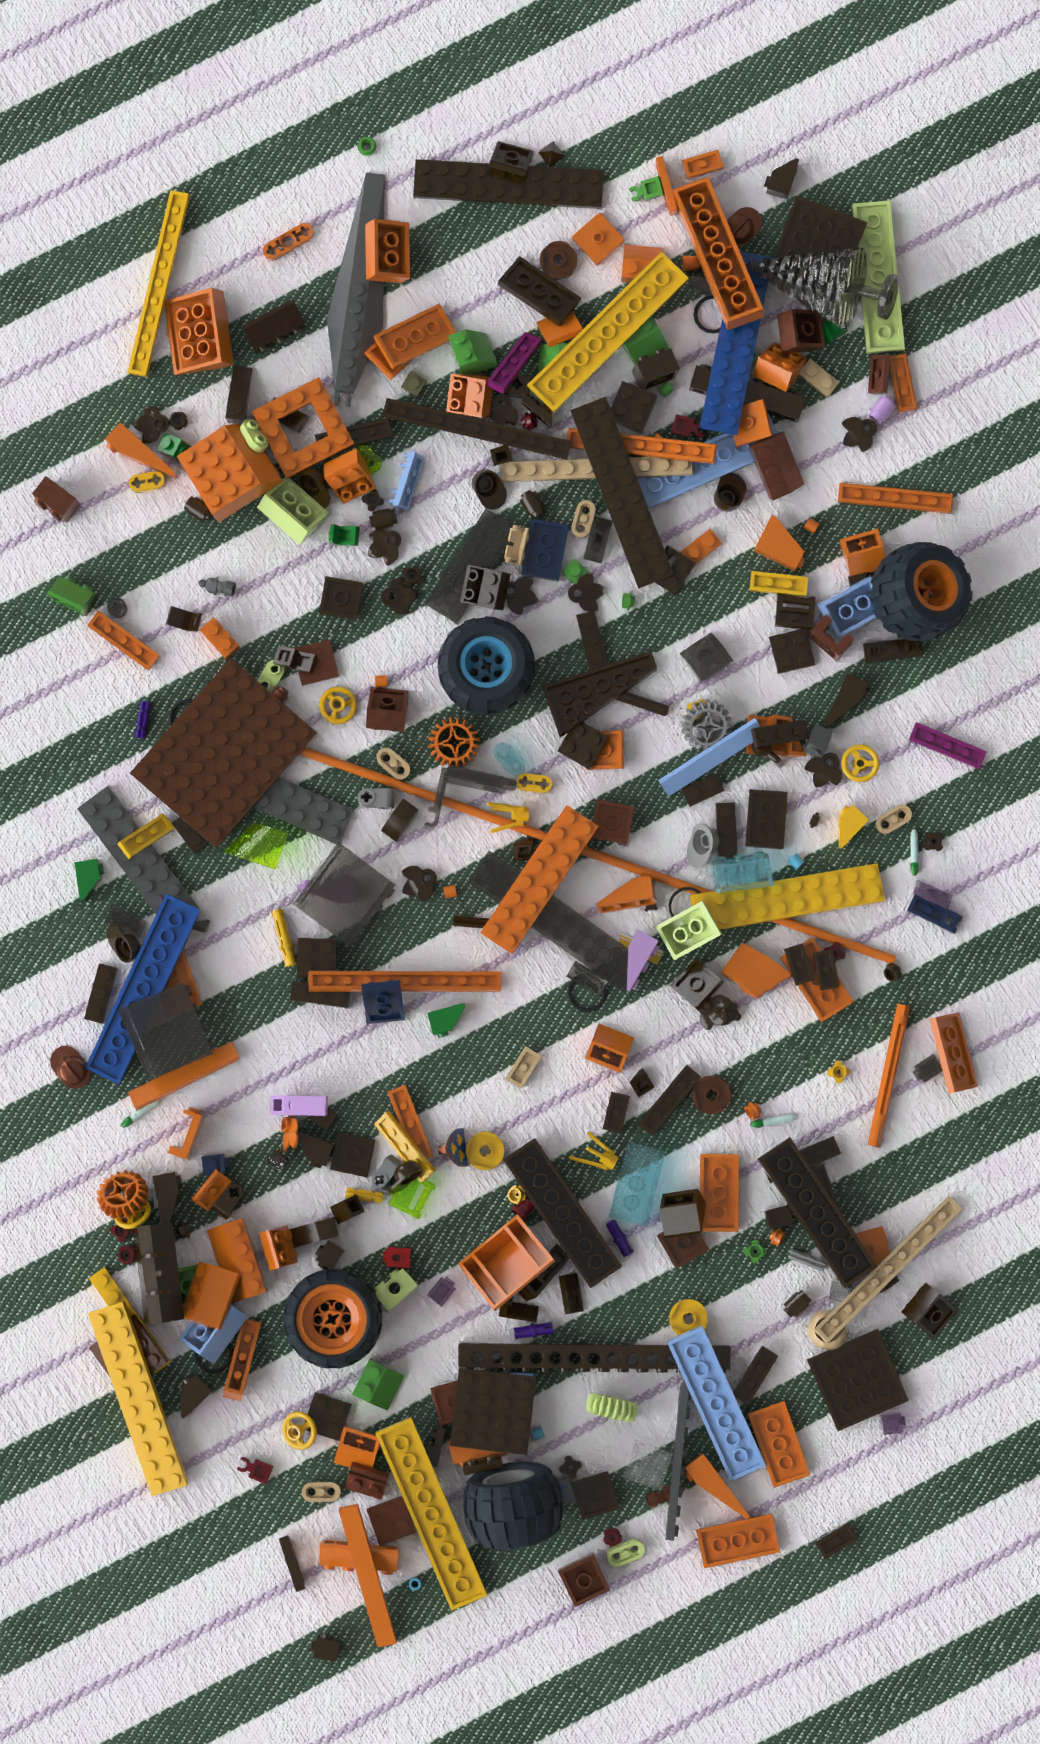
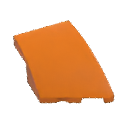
(790, 749)
(754, 971)

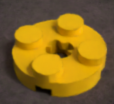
(479, 1141)
(684, 1307)

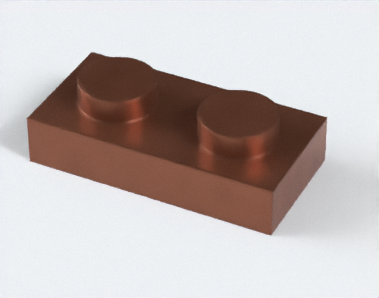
(879, 374)

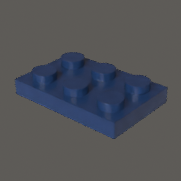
(545, 550)
(383, 1002)

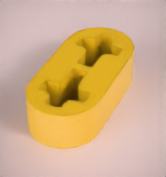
(146, 486)
(534, 778)

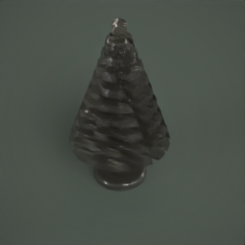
(828, 283)

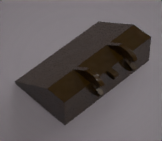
(158, 1273)

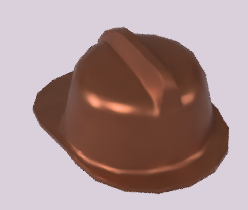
(744, 225)
(69, 1067)

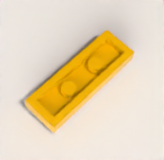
(778, 583)
(146, 836)

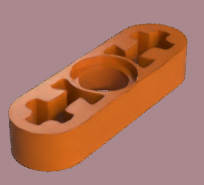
(273, 244)

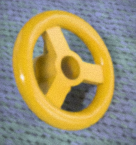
(333, 718)
(875, 763)
(136, 1221)
(290, 1432)

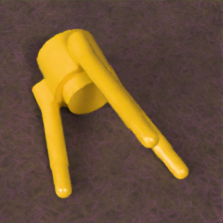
(518, 813)
(607, 1159)

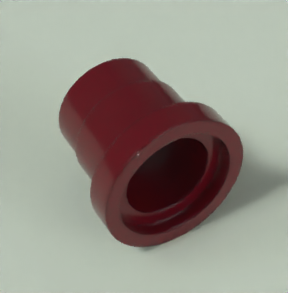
(523, 1209)

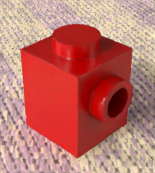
(397, 1257)

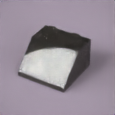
(706, 658)

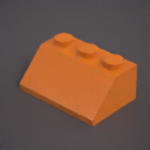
(210, 1295)

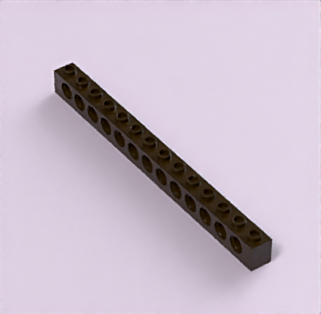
(466, 1350)

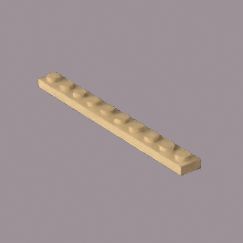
(582, 469)
(887, 1269)

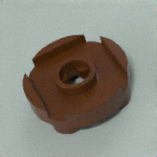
(555, 249)
(720, 1101)

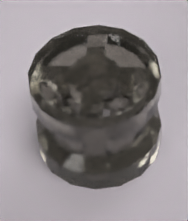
(118, 611)
(277, 1160)

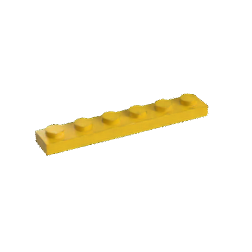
(113, 1294)

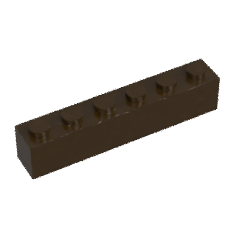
(777, 401)

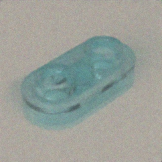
(509, 759)

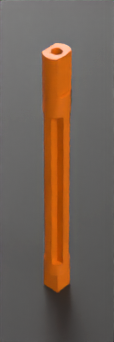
(888, 1075)

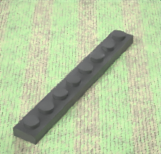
(677, 1470)

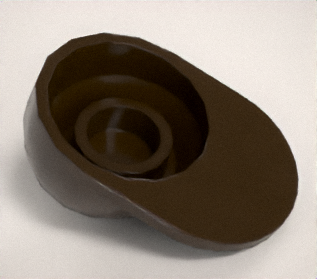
(314, 483)
(489, 489)
(730, 492)
(124, 945)
(404, 1175)

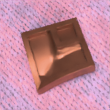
(391, 1520)

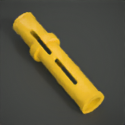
(286, 945)

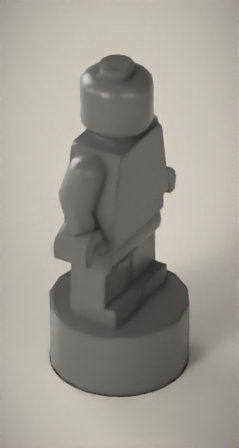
(213, 586)

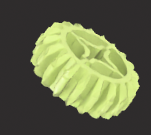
(612, 1407)

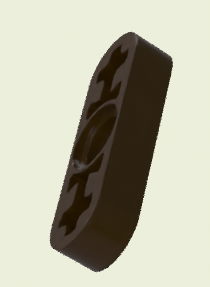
(292, 1563)

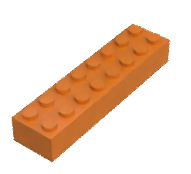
(718, 253)
(539, 879)

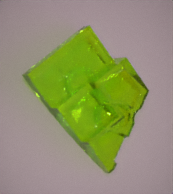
(259, 845)

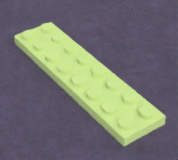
(881, 261)

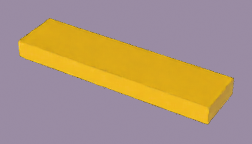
(403, 1144)

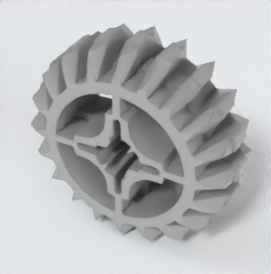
(705, 709)

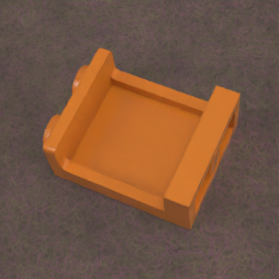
(191, 1136)

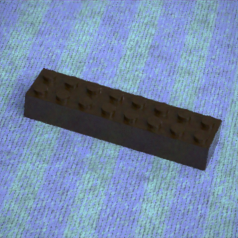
(816, 1212)
(562, 1213)

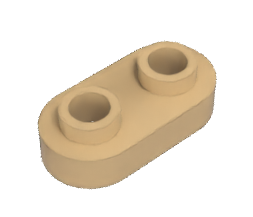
(582, 519)
(393, 764)
(893, 819)
(321, 1492)

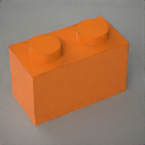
(220, 639)

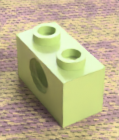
(406, 1284)

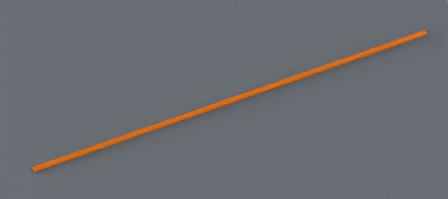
(589, 852)

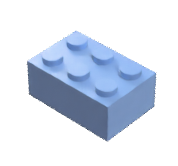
(849, 608)

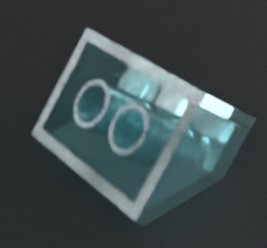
(741, 872)

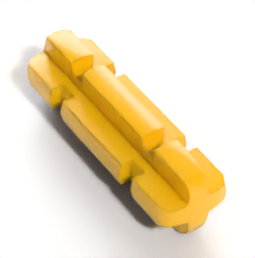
(365, 1195)

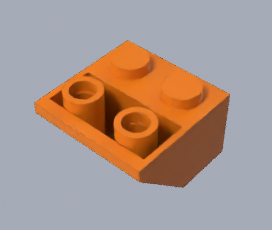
(779, 367)
(469, 395)
(349, 476)
(862, 552)
(609, 1048)
(278, 1247)
(357, 1447)

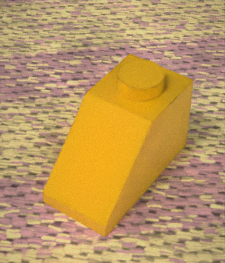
(849, 823)

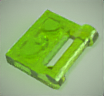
(403, 1198)

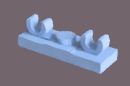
(408, 480)

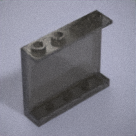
(344, 894)
(166, 1031)

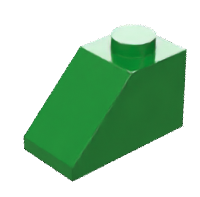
(88, 876)
(445, 1019)

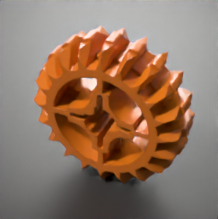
(445, 743)
(112, 1201)

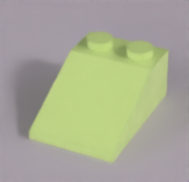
(688, 930)

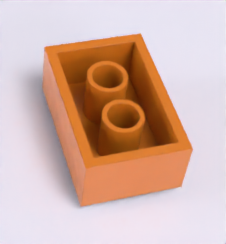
(387, 251)

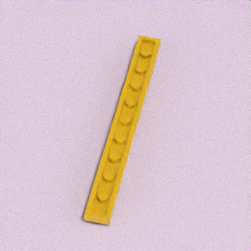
(158, 283)

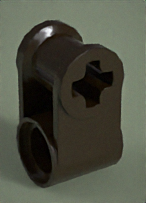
(226, 1202)

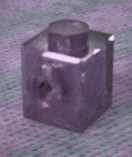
(442, 1290)
(892, 1423)

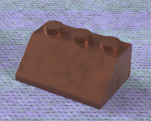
(776, 466)

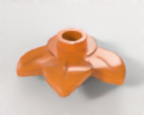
(289, 1126)

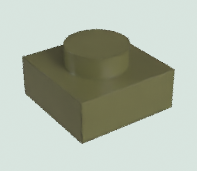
(414, 384)

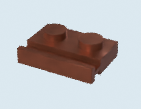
(366, 1480)

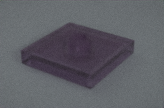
(932, 894)

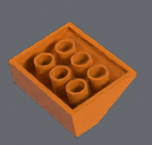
(198, 332)

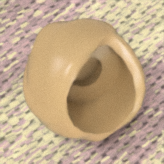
(835, 1343)

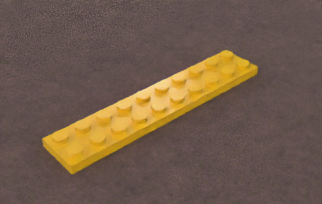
(607, 332)
(795, 897)
(138, 1398)
(431, 1513)

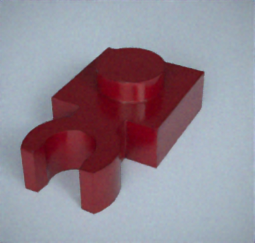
(684, 427)
(258, 1471)

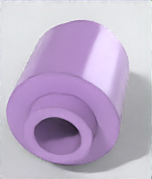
(882, 409)

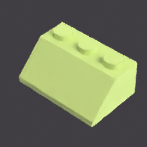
(292, 510)

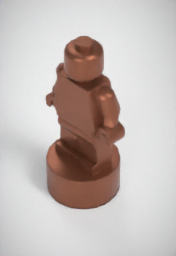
(654, 1499)

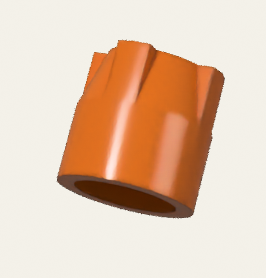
(690, 263)

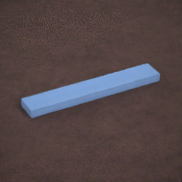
(708, 758)

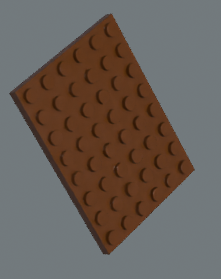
(223, 753)

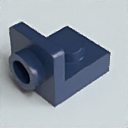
(214, 1162)

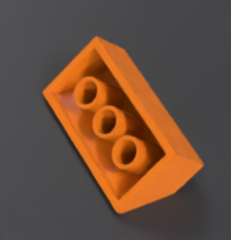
(236, 1253)
(338, 1554)

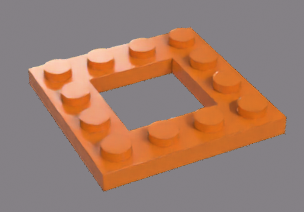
(336, 441)

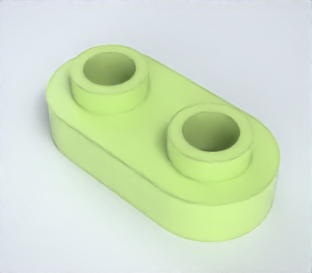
(254, 435)
(270, 677)
(626, 1555)

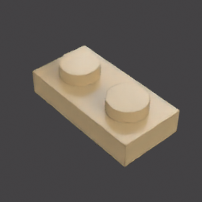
(818, 378)
(523, 1067)

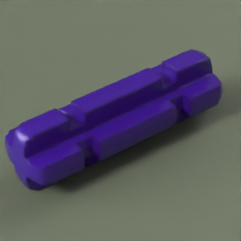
(143, 718)

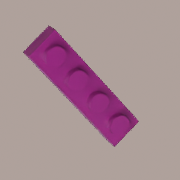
(514, 362)
(947, 745)

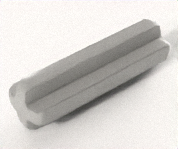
(806, 1259)

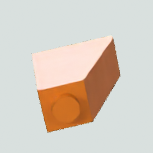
(779, 545)

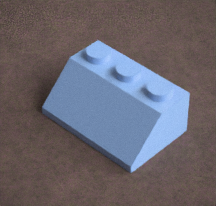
(210, 1341)

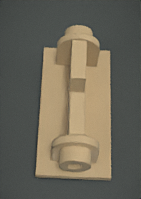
(515, 554)

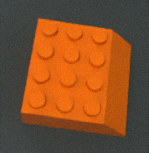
(228, 471)
(506, 1262)

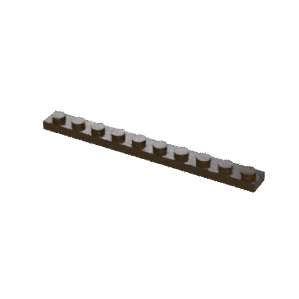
(476, 428)

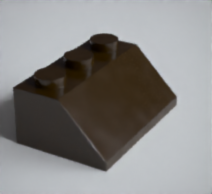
(274, 327)

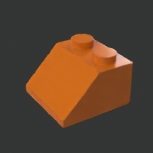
(636, 259)

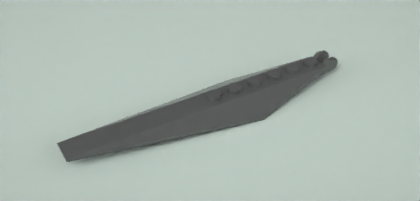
(356, 302)

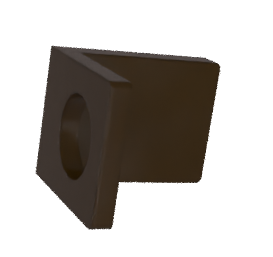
(183, 619)
(778, 1217)

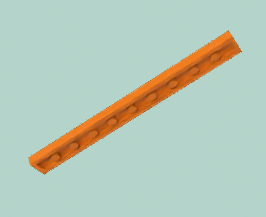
(410, 980)

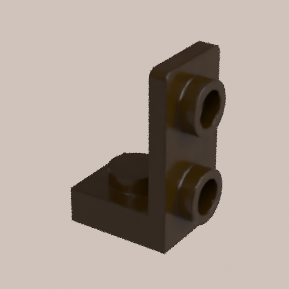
(519, 1311)

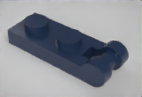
(934, 913)

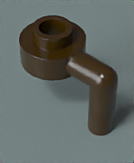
(767, 752)

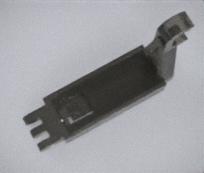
(469, 779)

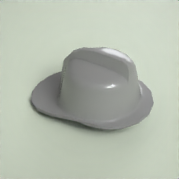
(701, 845)

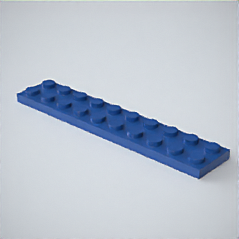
(732, 366)
(147, 977)

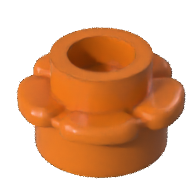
(753, 1110)
(777, 1237)

